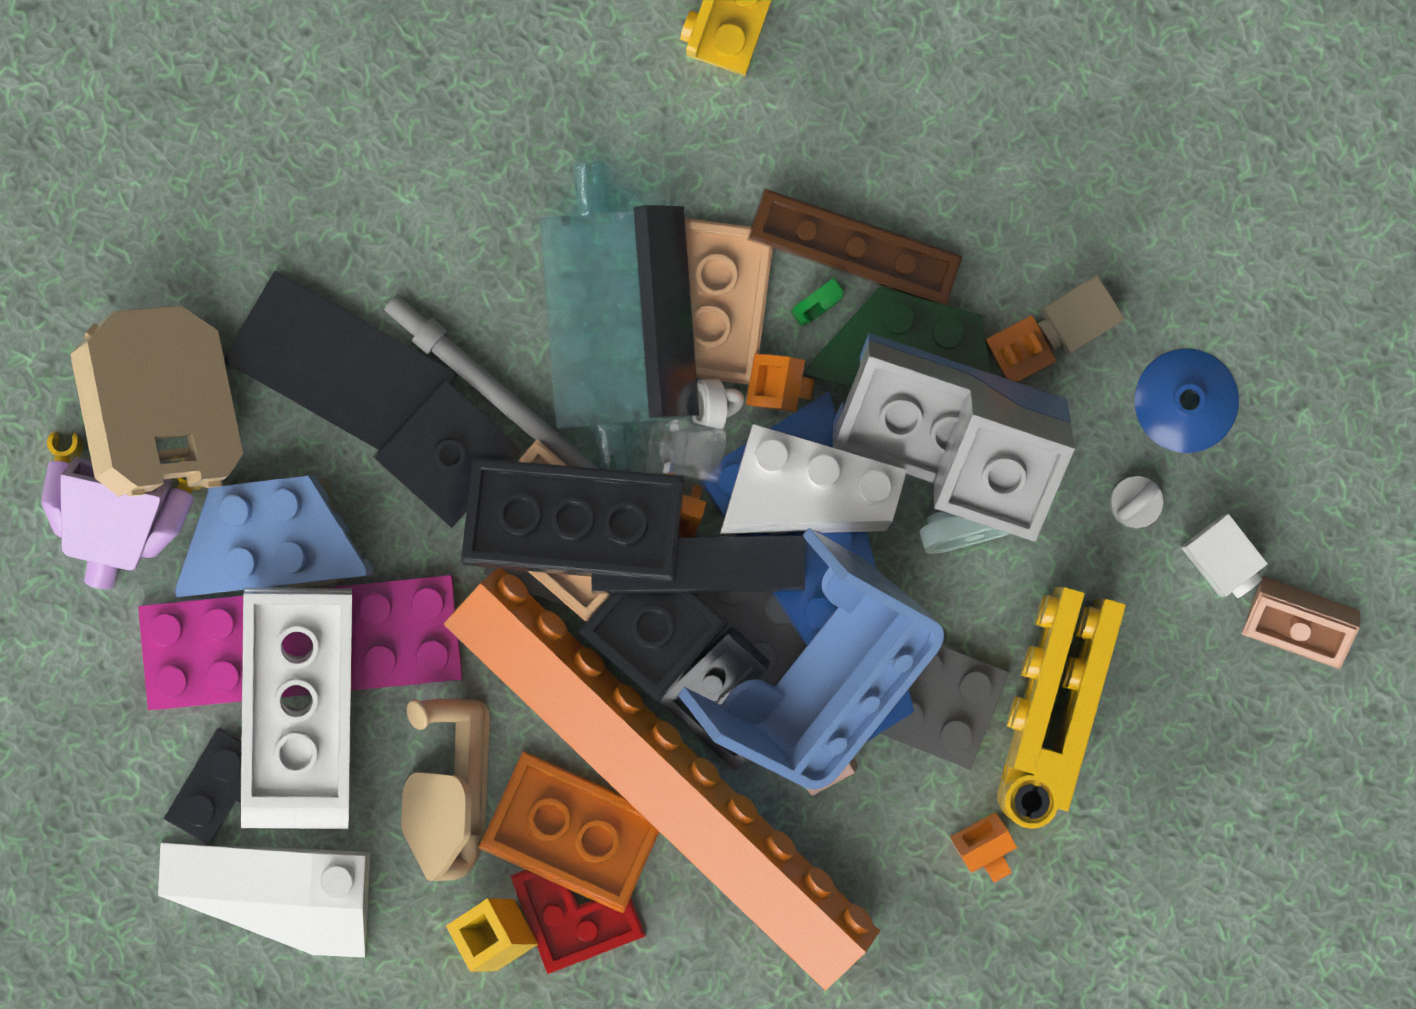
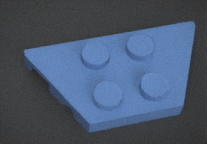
(268, 538)

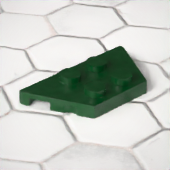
(906, 320)

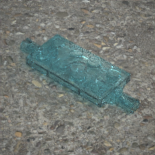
(595, 318)

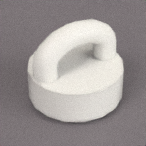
(714, 405)
(1136, 502)

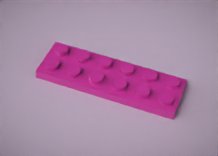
(396, 640)

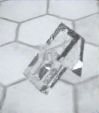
(686, 450)

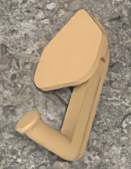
(444, 812)

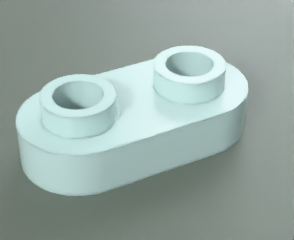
(952, 532)

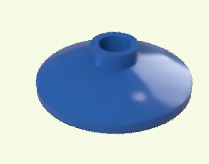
(1160, 407)

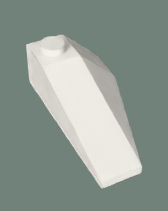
(286, 894)

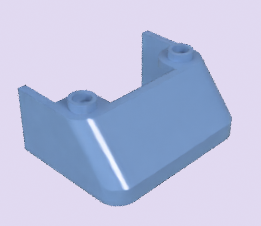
(838, 684)

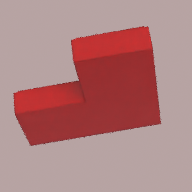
(568, 930)

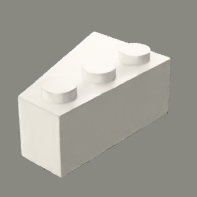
(805, 485)

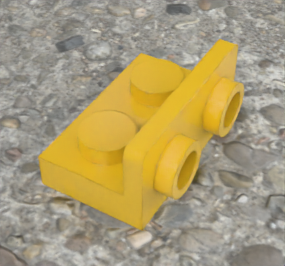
(725, 32)

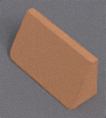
(1302, 622)

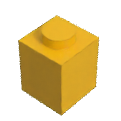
(491, 934)

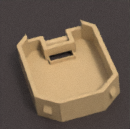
(151, 380)

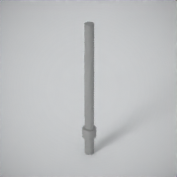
(432, 337)

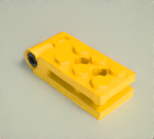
(1028, 764)

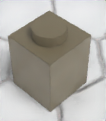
(1079, 316)

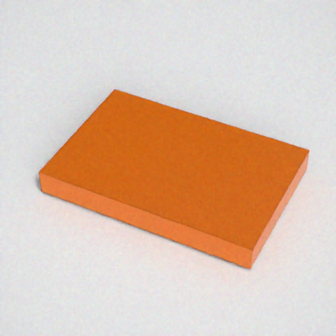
(570, 832)

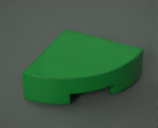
(817, 303)

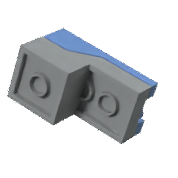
(978, 437)

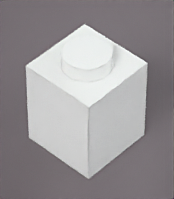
(1225, 557)

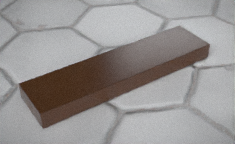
(854, 247)

